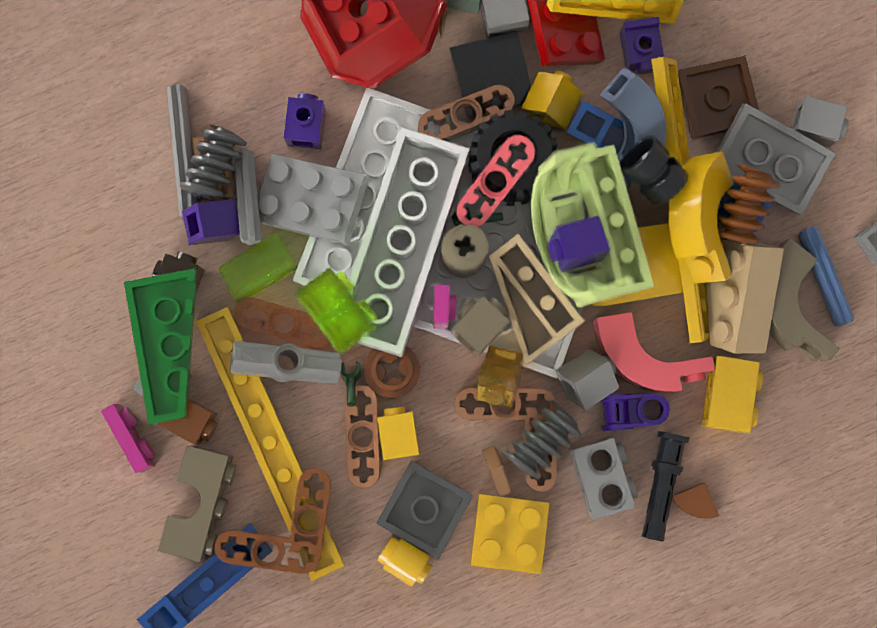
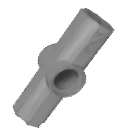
(263, 361)

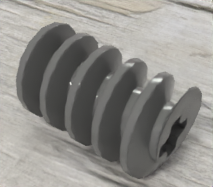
(212, 163)
(543, 441)

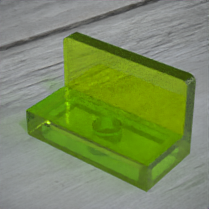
(258, 268)

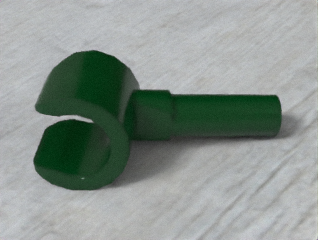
(350, 382)

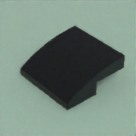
(491, 63)

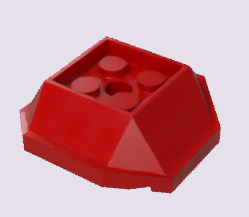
(375, 45)

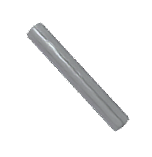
(181, 142)

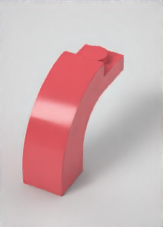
(619, 342)

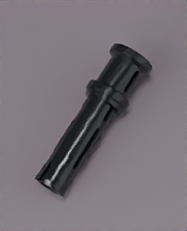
(666, 467)

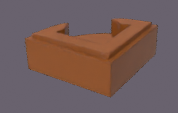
(696, 502)

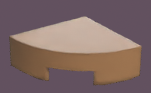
(497, 470)

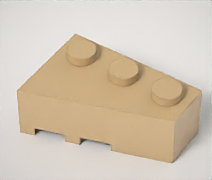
(744, 303)
(535, 304)

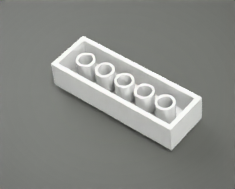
(406, 234)

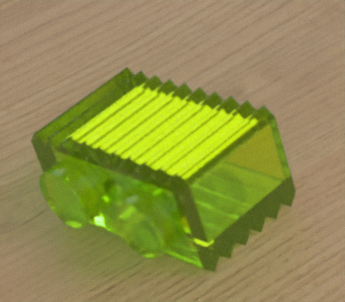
(336, 311)

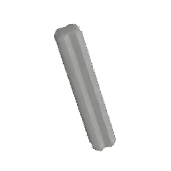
(247, 198)

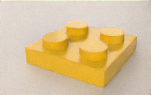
(509, 533)

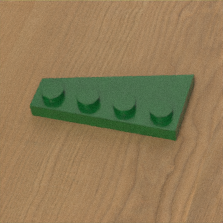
(162, 332)

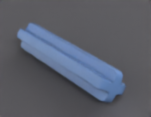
(827, 277)

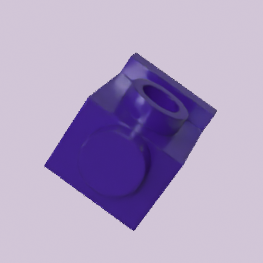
(637, 32)

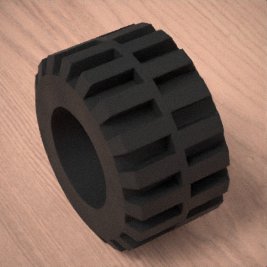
(496, 133)

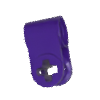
(630, 411)

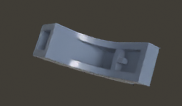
(638, 109)

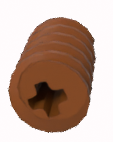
(747, 205)

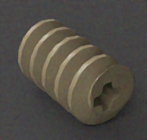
(453, 242)

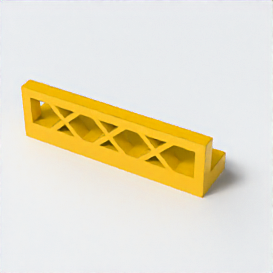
(623, 9)

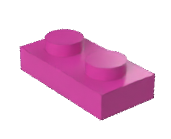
(443, 306)
(122, 424)

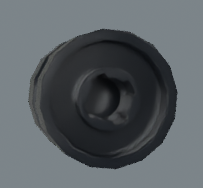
(654, 170)

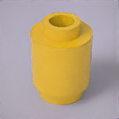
(405, 561)

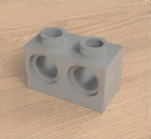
(594, 481)

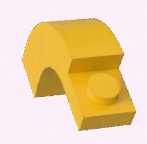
(695, 218)

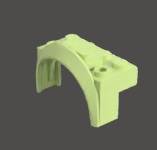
(600, 184)

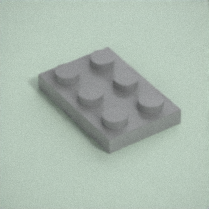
(779, 151)
(311, 198)

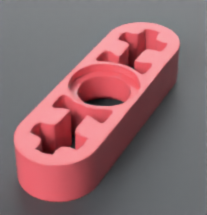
(472, 197)

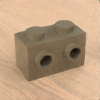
(480, 324)

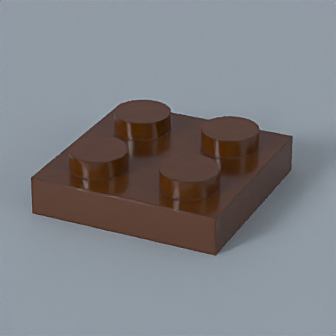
(715, 94)

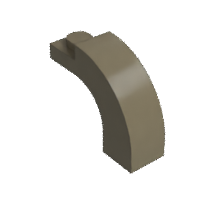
(787, 322)

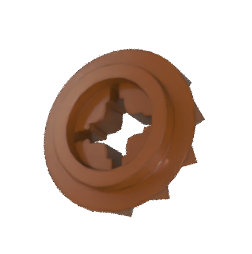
(394, 387)

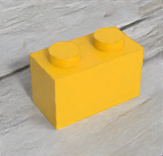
(732, 395)

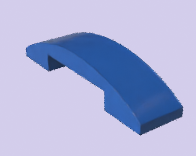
(201, 588)

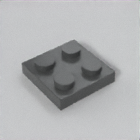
(424, 509)

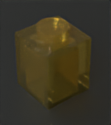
(500, 376)

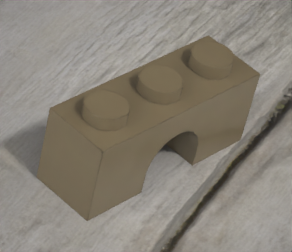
(194, 535)

